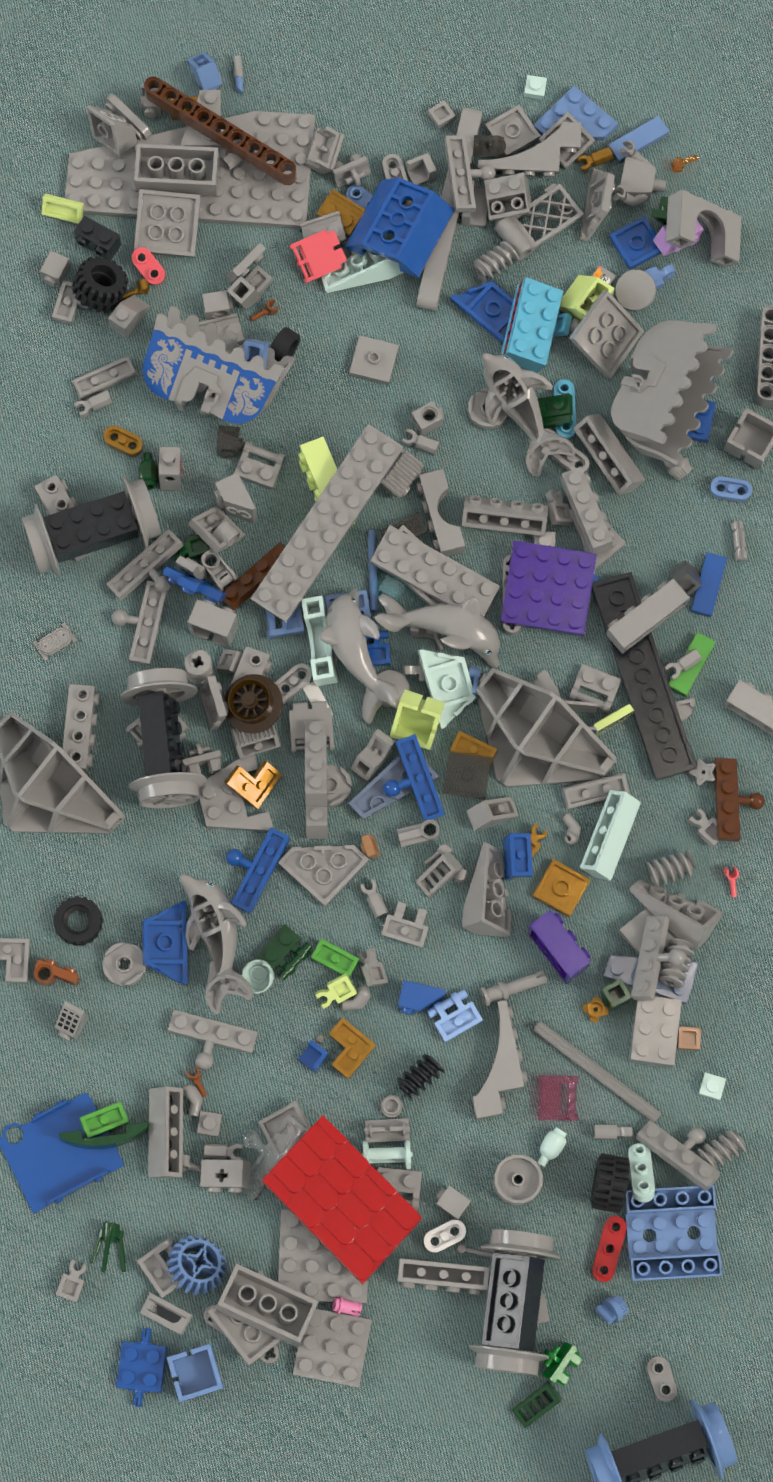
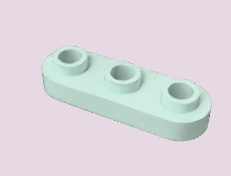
(643, 1178)

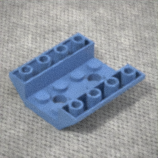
(672, 1251)

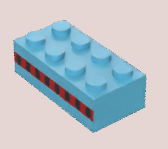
(532, 324)

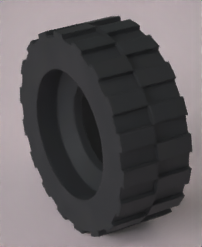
(78, 904)

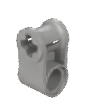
(219, 573)

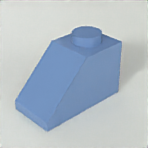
(205, 71)

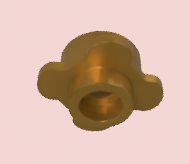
(595, 1003)

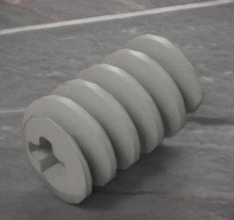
(493, 260)
(198, 666)
(671, 867)
(670, 974)
(722, 1149)

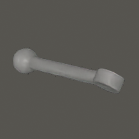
(462, 1249)

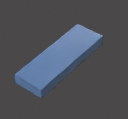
(641, 137)

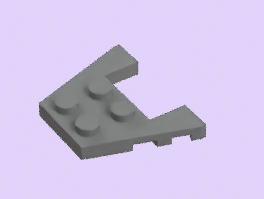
(224, 807)

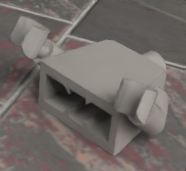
(637, 178)

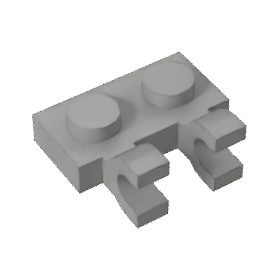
(404, 930)

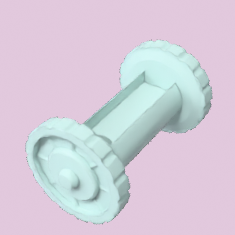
(388, 1155)

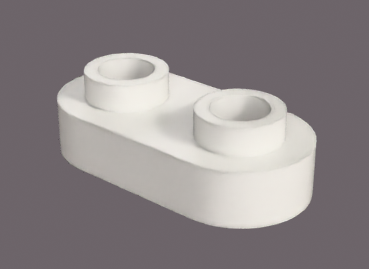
(444, 1236)

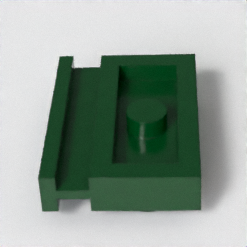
(556, 410)

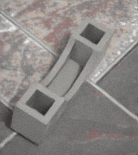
(447, 536)

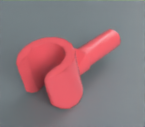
(732, 879)

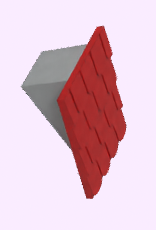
(342, 1199)

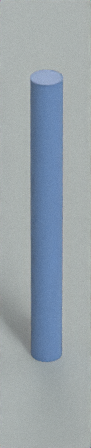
(373, 586)

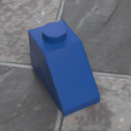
(418, 997)

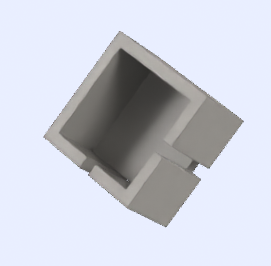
(753, 439)
(209, 618)

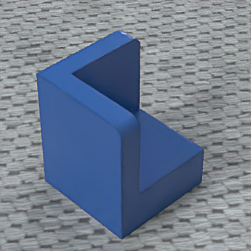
(313, 1056)

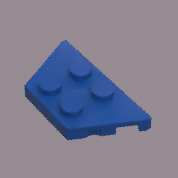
(488, 307)
(166, 943)

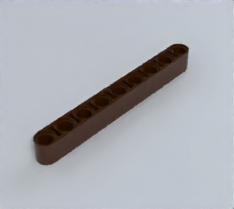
(216, 122)

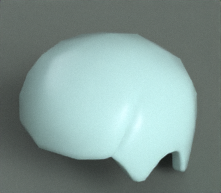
(259, 975)

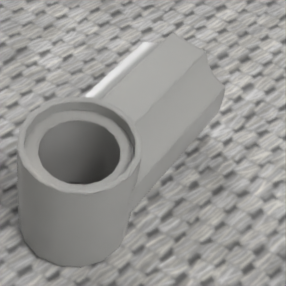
(415, 834)

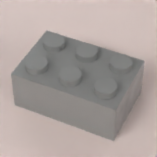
(655, 1032)

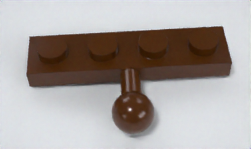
(249, 582)
(728, 800)

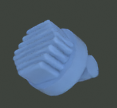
(612, 1309)

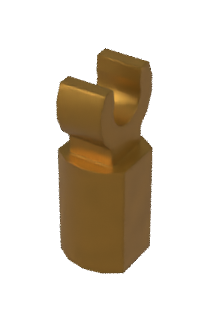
(595, 159)

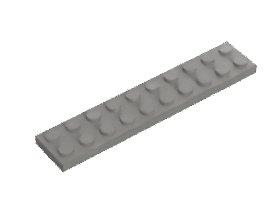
(327, 523)

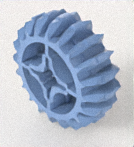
(213, 1268)

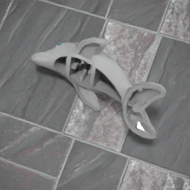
(514, 392)
(459, 623)
(347, 634)
(216, 923)

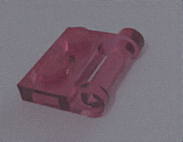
(550, 1098)

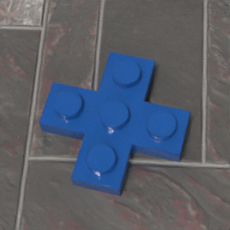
(193, 585)

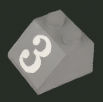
(111, 130)
(234, 499)

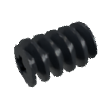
(419, 1076)

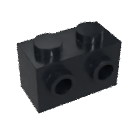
(97, 238)

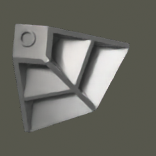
(537, 735)
(46, 788)

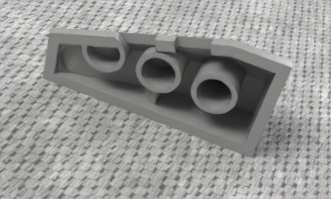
(485, 903)
(687, 919)

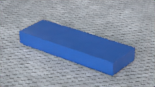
(710, 581)

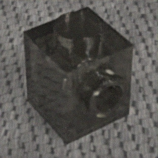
(229, 442)

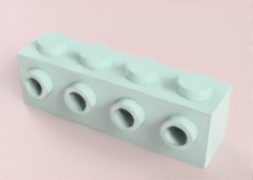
(610, 835)

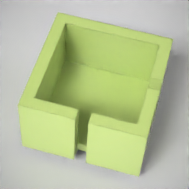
(418, 718)

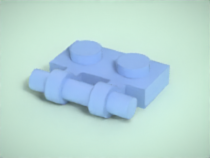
(458, 1021)

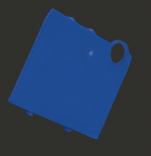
(50, 1167)

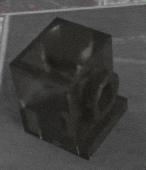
(481, 146)

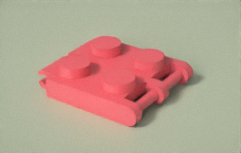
(319, 254)

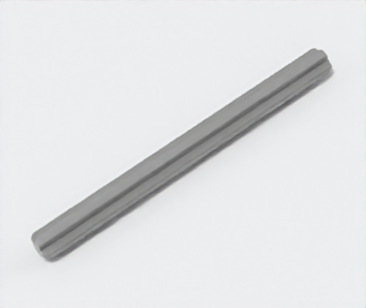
(597, 1071)

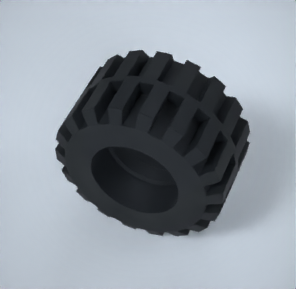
(105, 273)
(610, 1183)

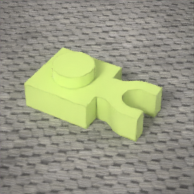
(339, 989)

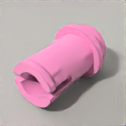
(345, 1306)

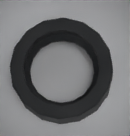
(285, 343)

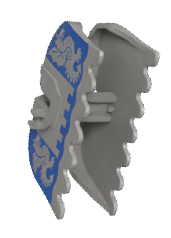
(190, 359)

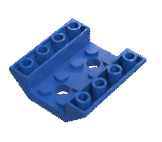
(414, 227)

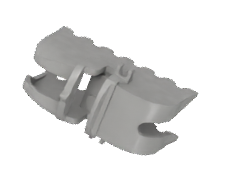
(669, 388)

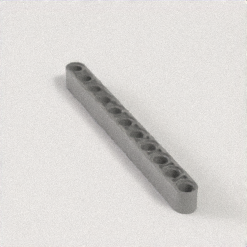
(437, 263)

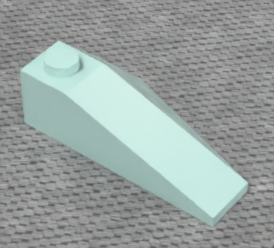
(361, 270)

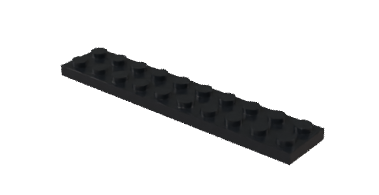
(646, 684)

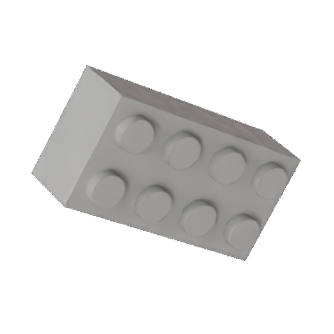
(177, 169)
(267, 1305)

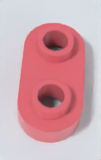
(148, 266)

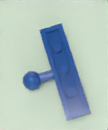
(418, 778)
(259, 870)

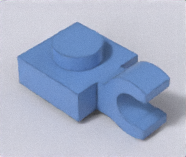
(658, 276)

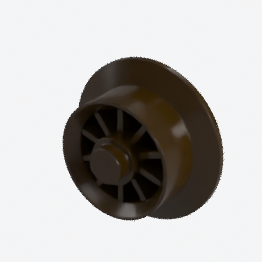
(253, 703)

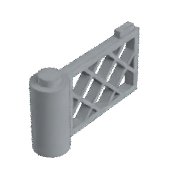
(517, 236)

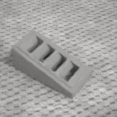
(448, 864)

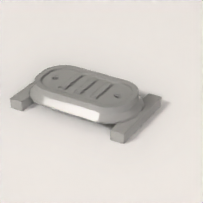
(54, 641)

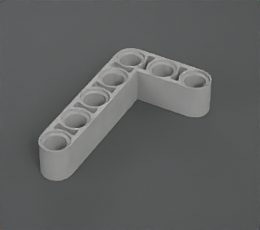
(764, 365)

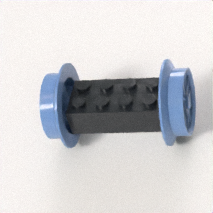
(667, 1450)

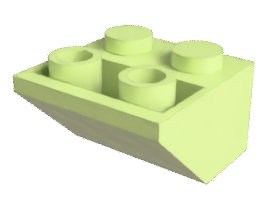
(582, 295)

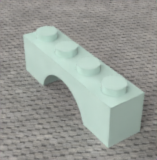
(321, 653)

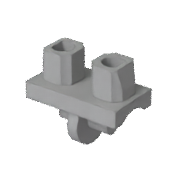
(351, 171)
(211, 759)

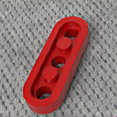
(604, 1258)

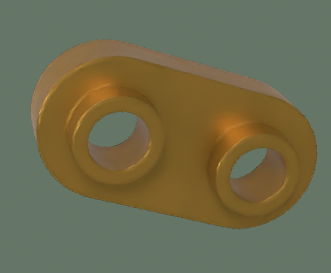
(124, 440)

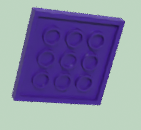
(548, 588)

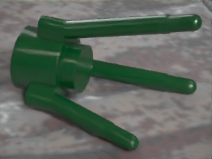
(109, 1234)

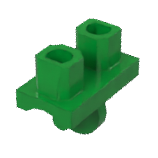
(558, 1361)

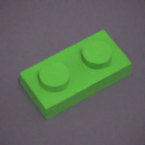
(334, 958)
(104, 1120)

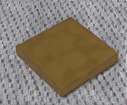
(561, 888)

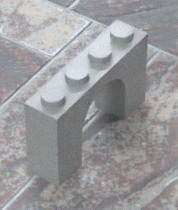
(722, 224)

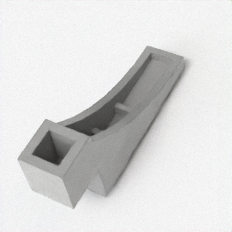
(543, 157)
(316, 780)
(506, 1070)

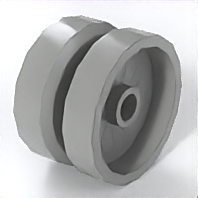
(529, 1173)

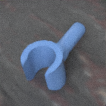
(474, 673)

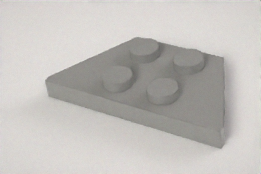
(597, 202)

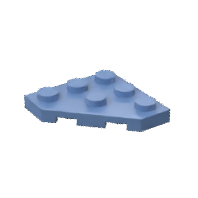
(584, 110)

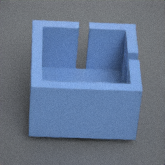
(196, 1373)

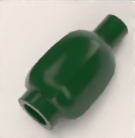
(148, 471)

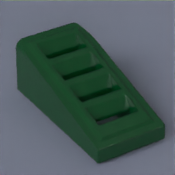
(532, 1397)

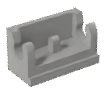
(324, 150)

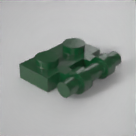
(279, 947)

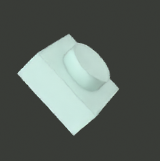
(535, 87)
(712, 1086)

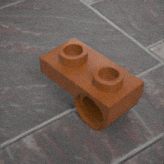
(67, 974)

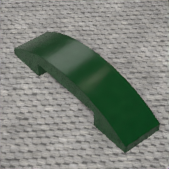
(133, 1132)

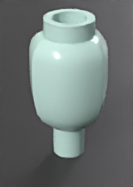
(552, 1146)

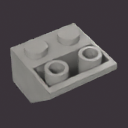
(507, 196)

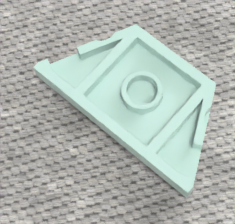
(447, 682)

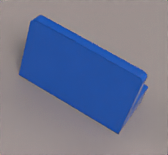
(517, 855)

